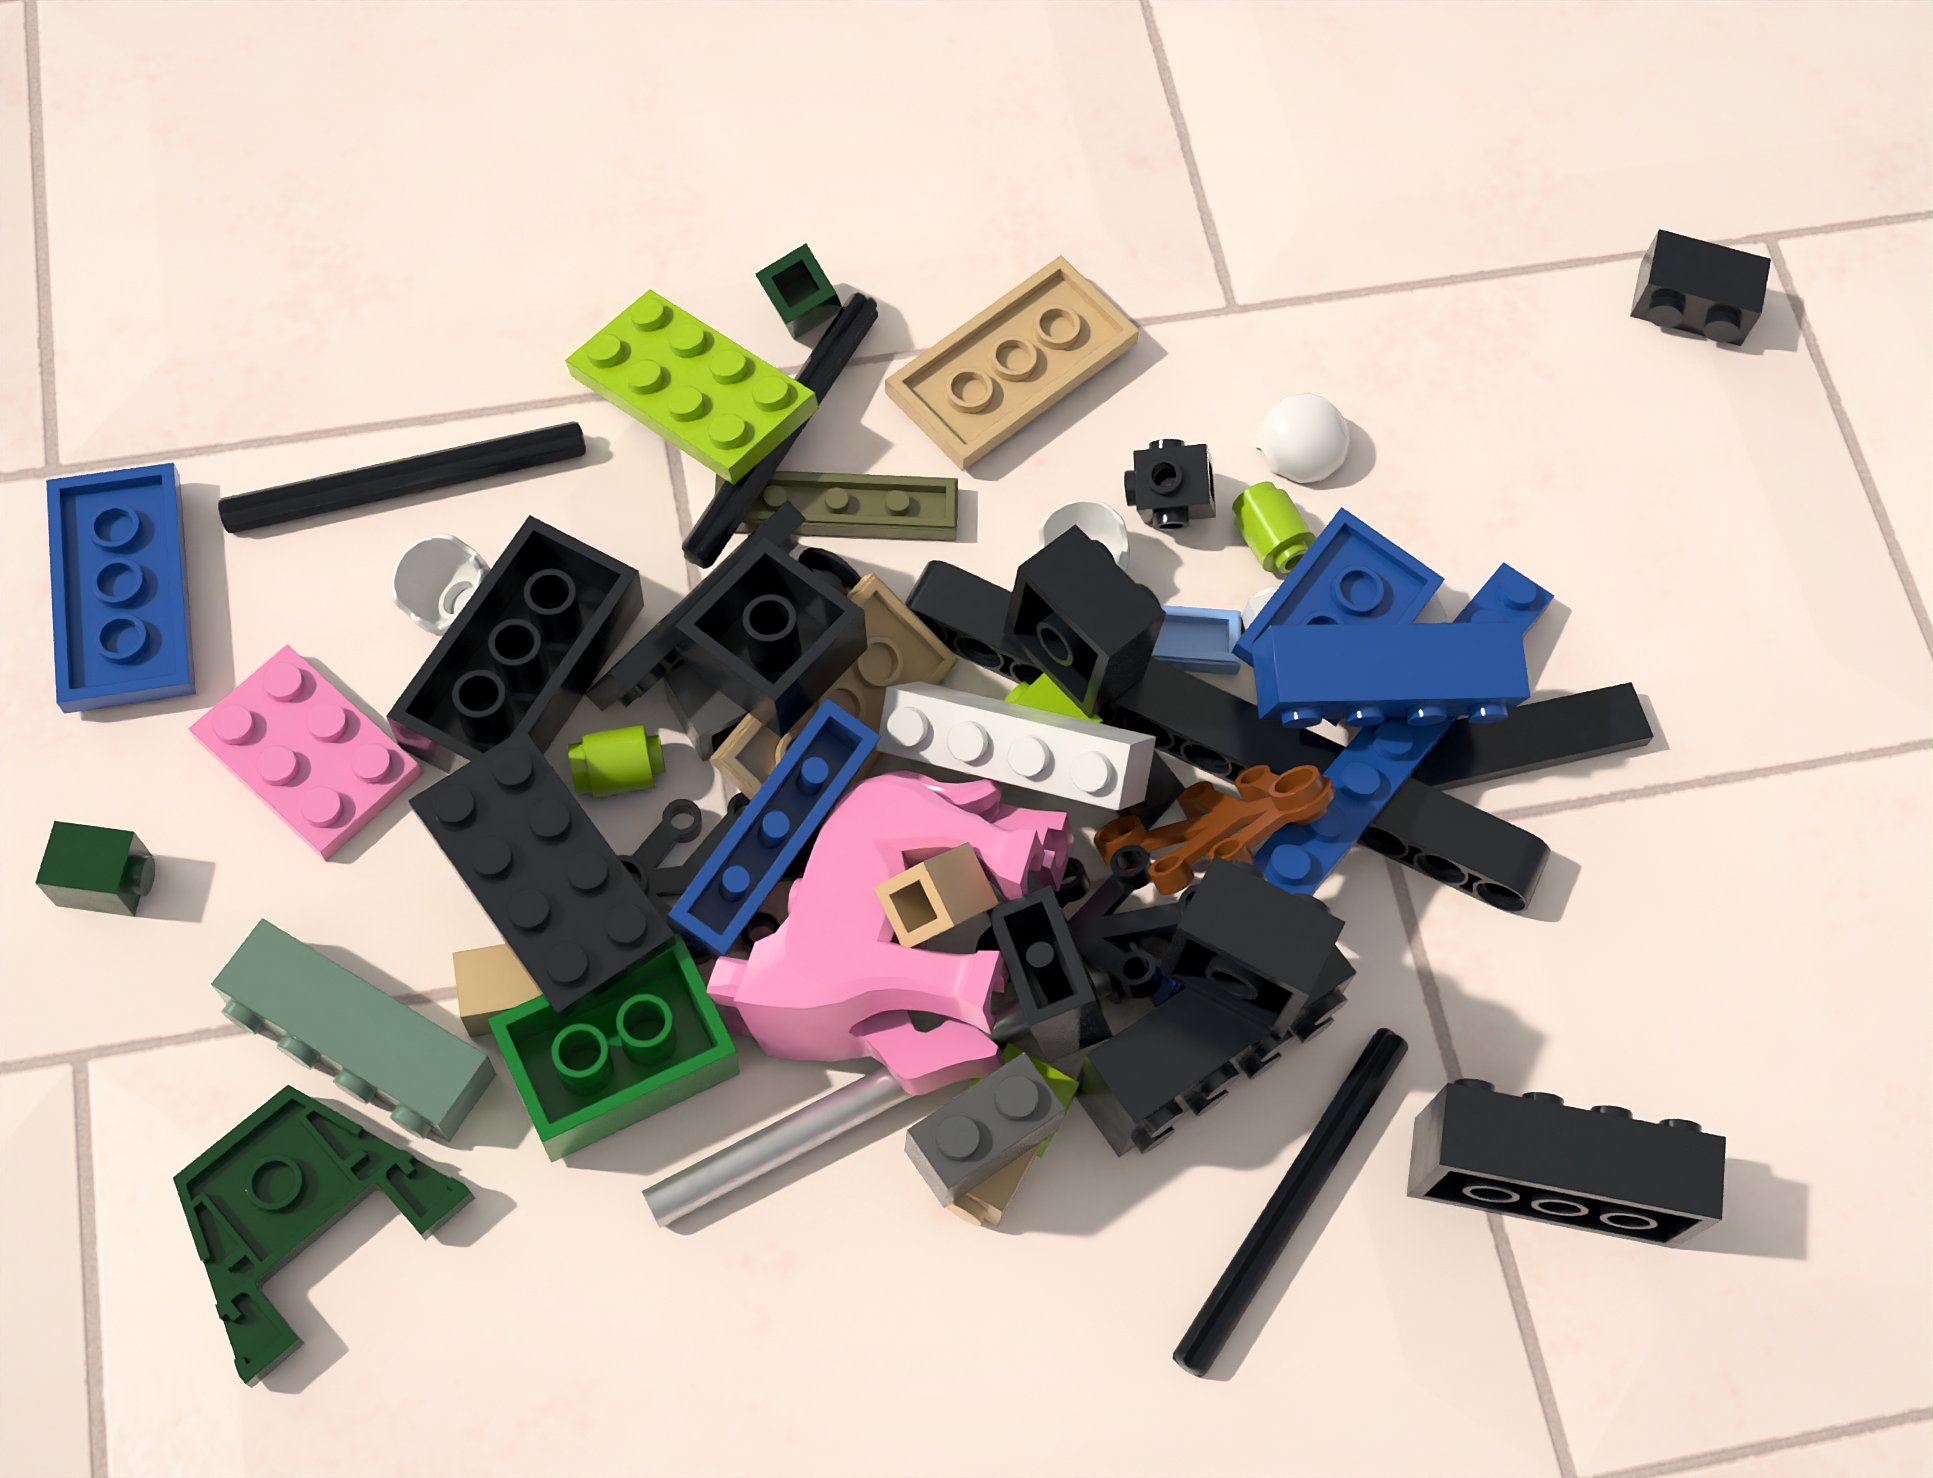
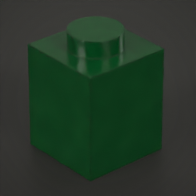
(799, 291)
(95, 869)

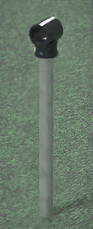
(832, 1116)

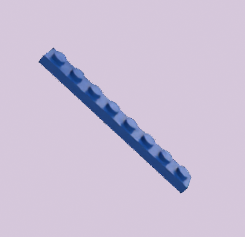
(1383, 758)

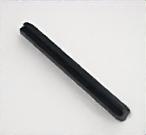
(818, 374)
(401, 477)
(1289, 1203)

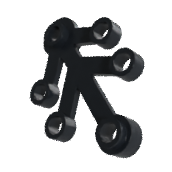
(676, 879)
(1097, 928)

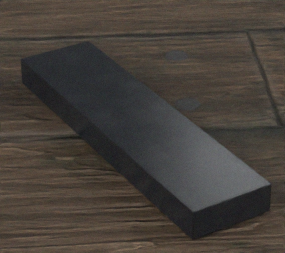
(1538, 738)

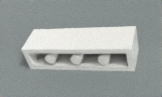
(1016, 744)

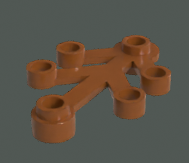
(1213, 817)

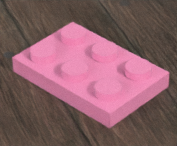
(306, 752)

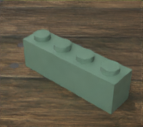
(354, 1031)

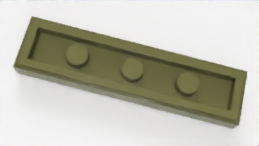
(860, 505)

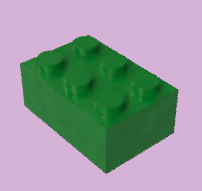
(618, 1055)

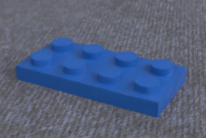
(119, 588)

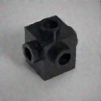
(1190, 480)

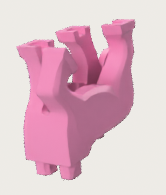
(835, 972)

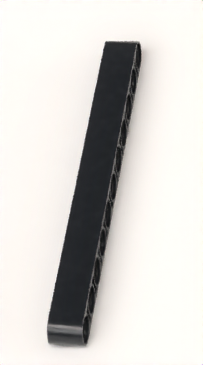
(1226, 738)

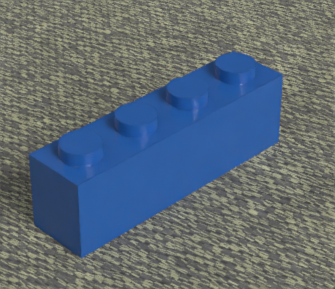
(1389, 672)
(772, 830)

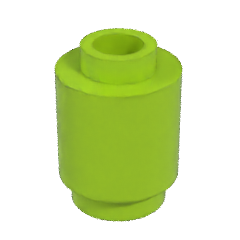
(1272, 527)
(616, 761)

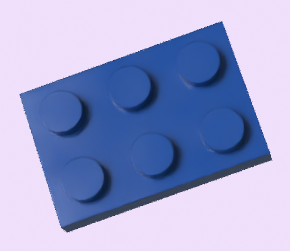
(1346, 579)

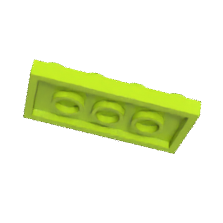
(692, 385)

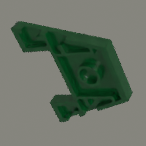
(277, 1190)

